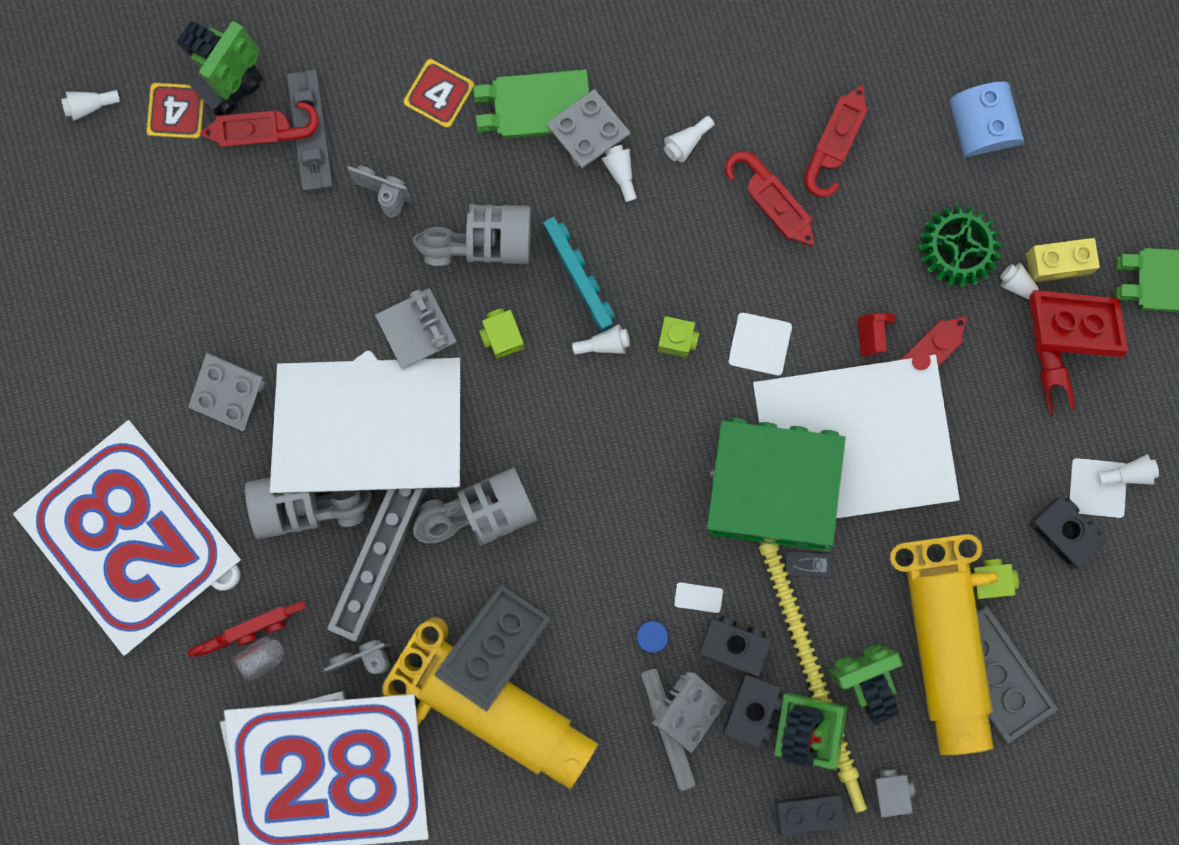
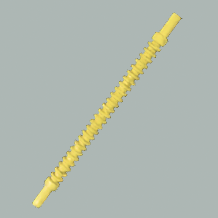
(847, 773)

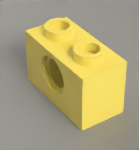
(1062, 260)

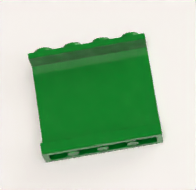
(776, 485)

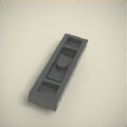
(313, 150)

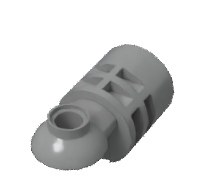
(481, 240)
(490, 507)
(301, 509)

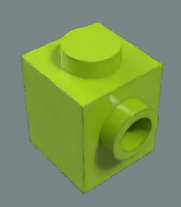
(501, 333)
(677, 337)
(1006, 583)

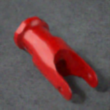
(1053, 375)

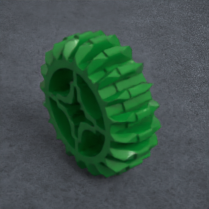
(971, 248)

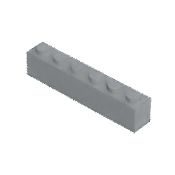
(375, 562)

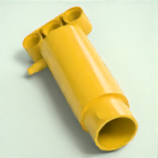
(950, 643)
(513, 723)

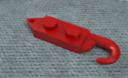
(259, 127)
(836, 140)
(774, 199)
(939, 341)
(245, 632)

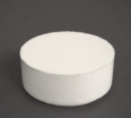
(228, 579)

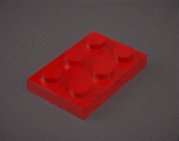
(1078, 323)

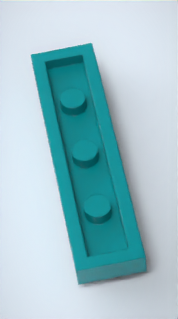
(573, 263)

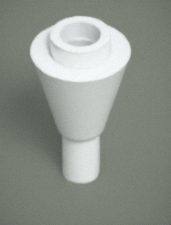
(82, 103)
(682, 143)
(619, 165)
(1018, 280)
(610, 341)
(1137, 472)

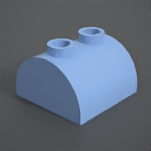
(986, 119)

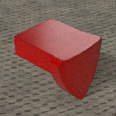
(873, 332)

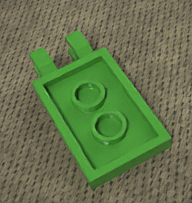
(528, 102)
(1156, 281)

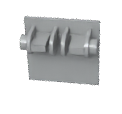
(588, 129)
(391, 190)
(415, 328)
(225, 392)
(372, 655)
(690, 711)

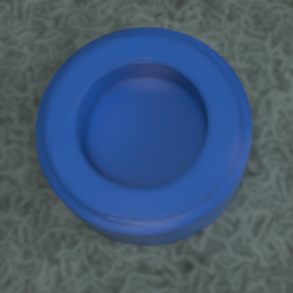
(652, 636)

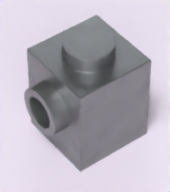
(892, 793)

